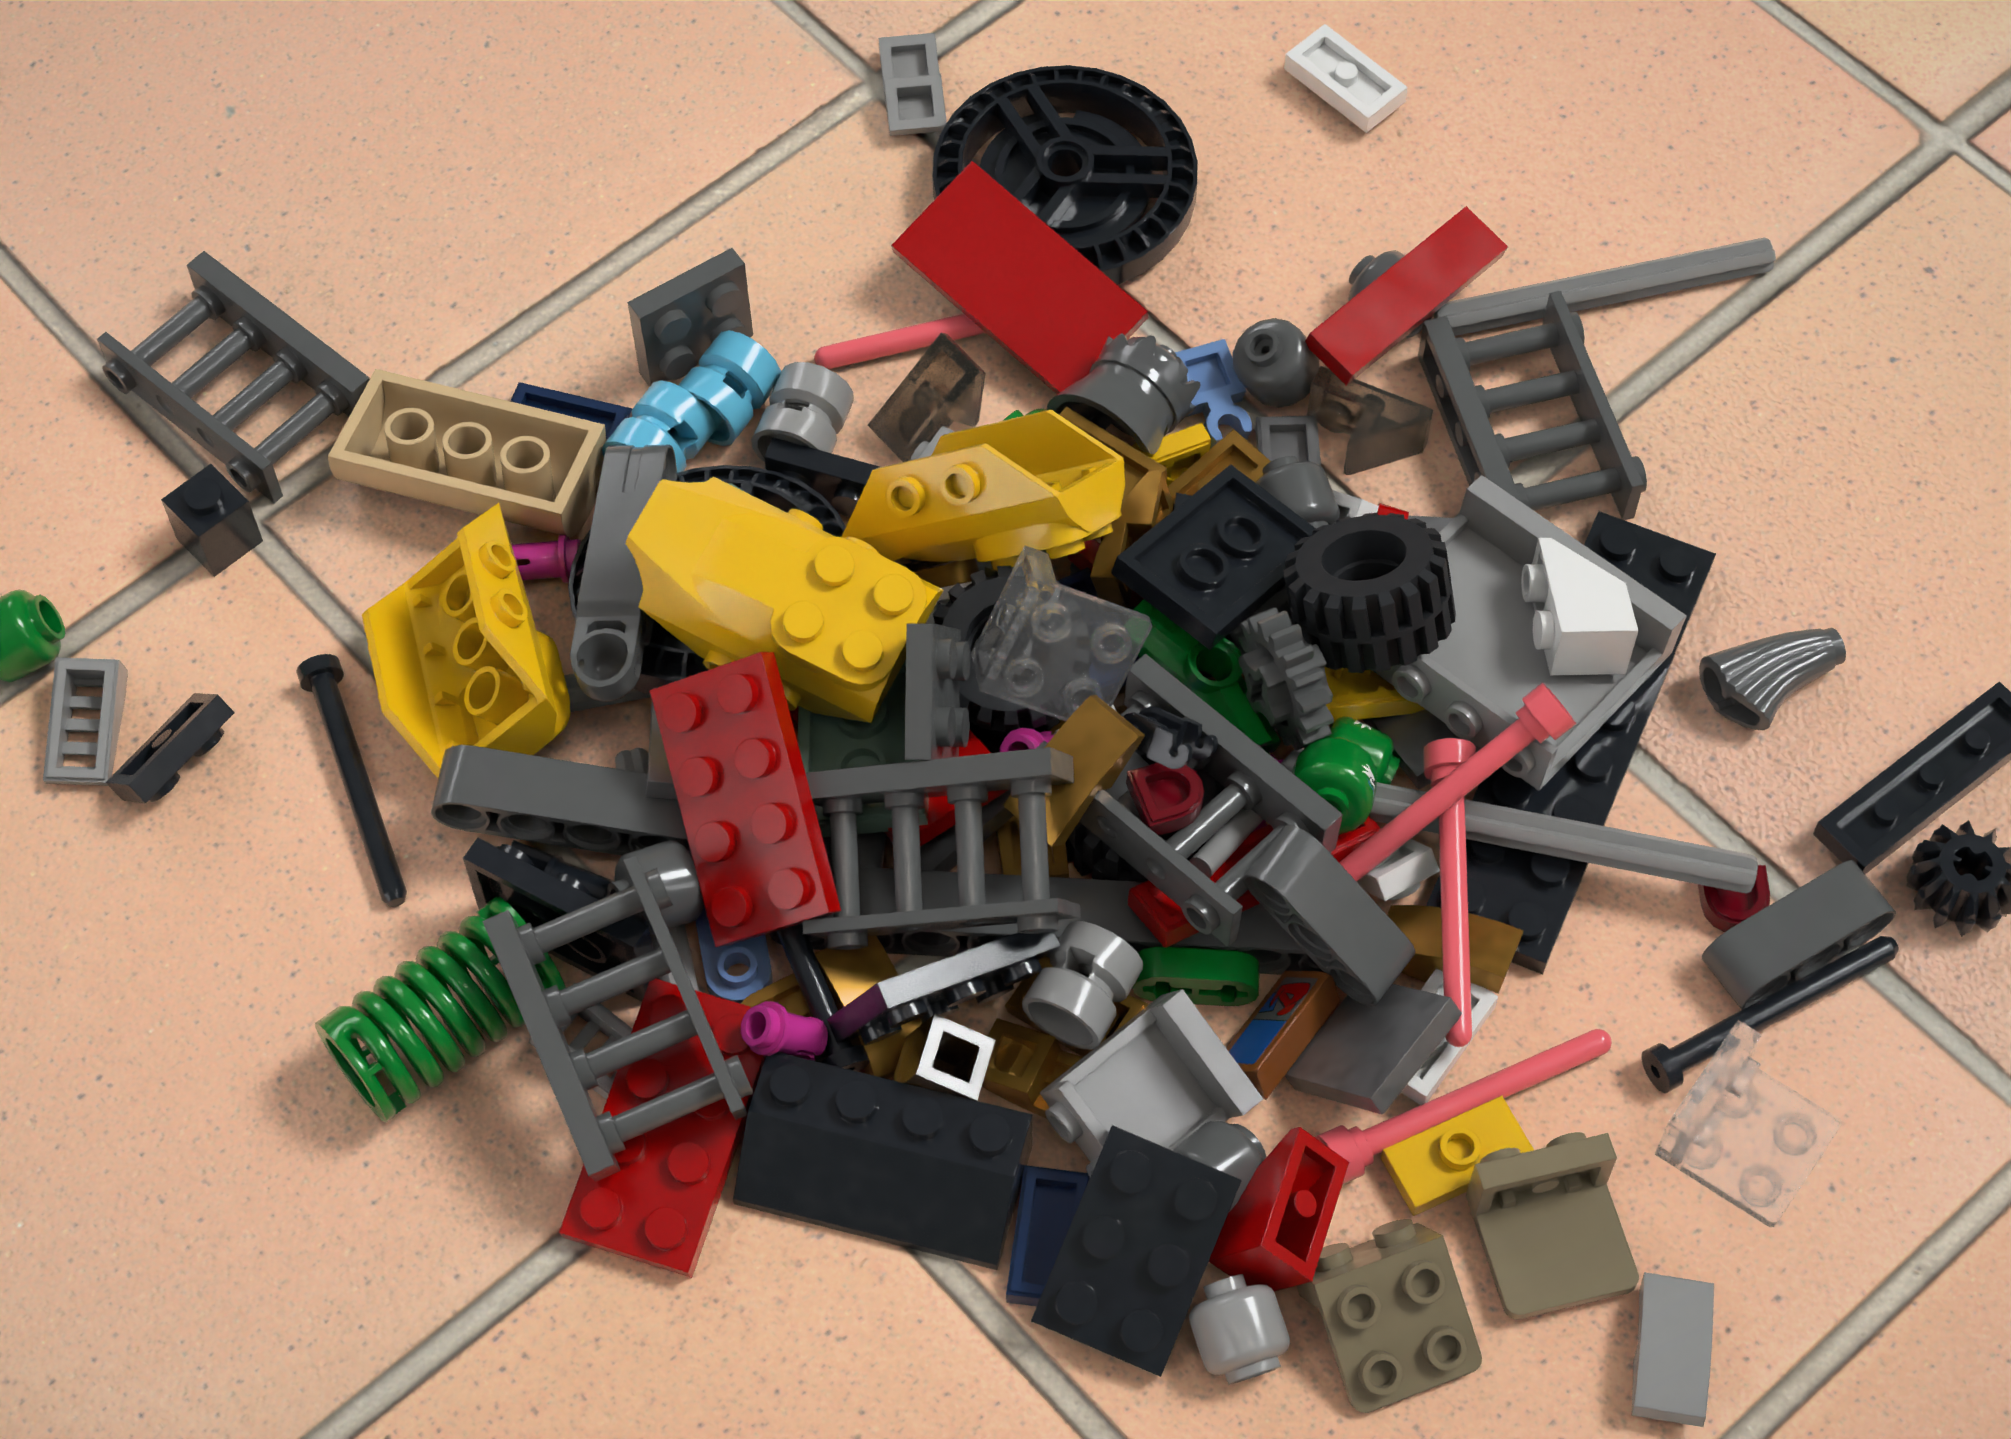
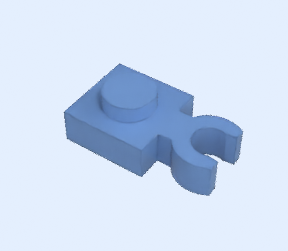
(1219, 389)

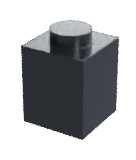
(212, 520)

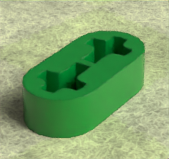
(1203, 974)

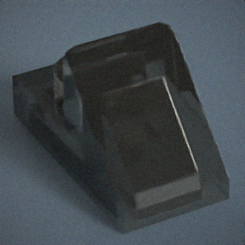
(934, 394)
(1379, 422)

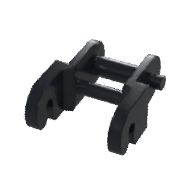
(1170, 733)

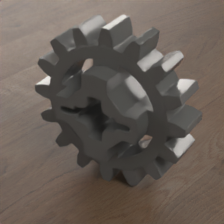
(1285, 678)

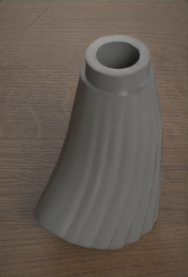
(1758, 676)

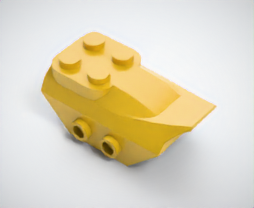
(993, 493)
(756, 579)
(463, 653)

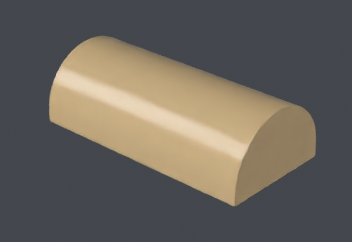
(471, 452)

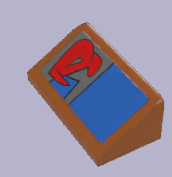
(1283, 1027)

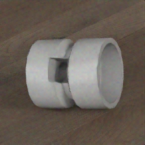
(804, 408)
(1079, 991)

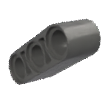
(1329, 915)
(1798, 934)

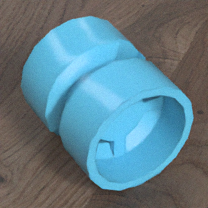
(732, 382)
(666, 417)

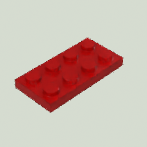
(745, 799)
(675, 1173)

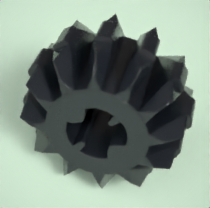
(1962, 878)

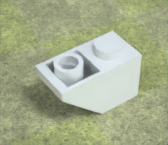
(1579, 612)

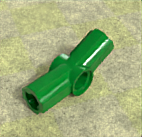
(1184, 656)

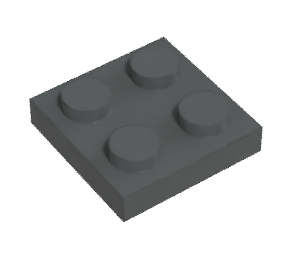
(687, 314)
(932, 706)

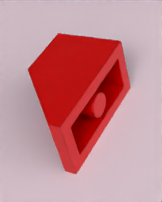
(1283, 1214)

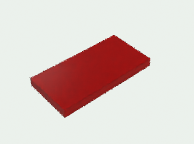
(1017, 279)

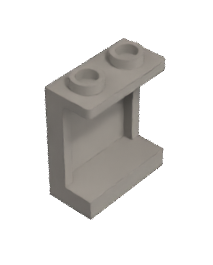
(1152, 1078)

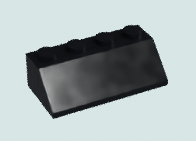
(883, 1159)

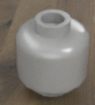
(1239, 1329)

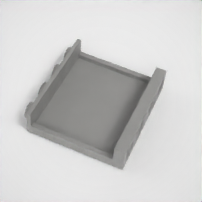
(1490, 655)

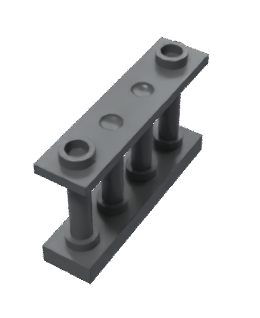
(255, 325)
(1468, 410)
(1249, 781)
(966, 785)
(576, 1071)

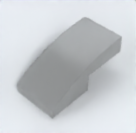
(912, 84)
(1673, 1349)

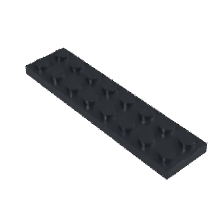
(1537, 888)

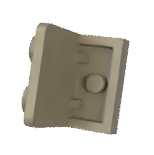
(1551, 1225)
(1393, 1314)

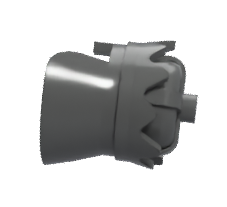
(1134, 388)

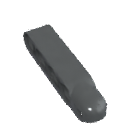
(609, 623)

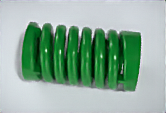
(407, 994)

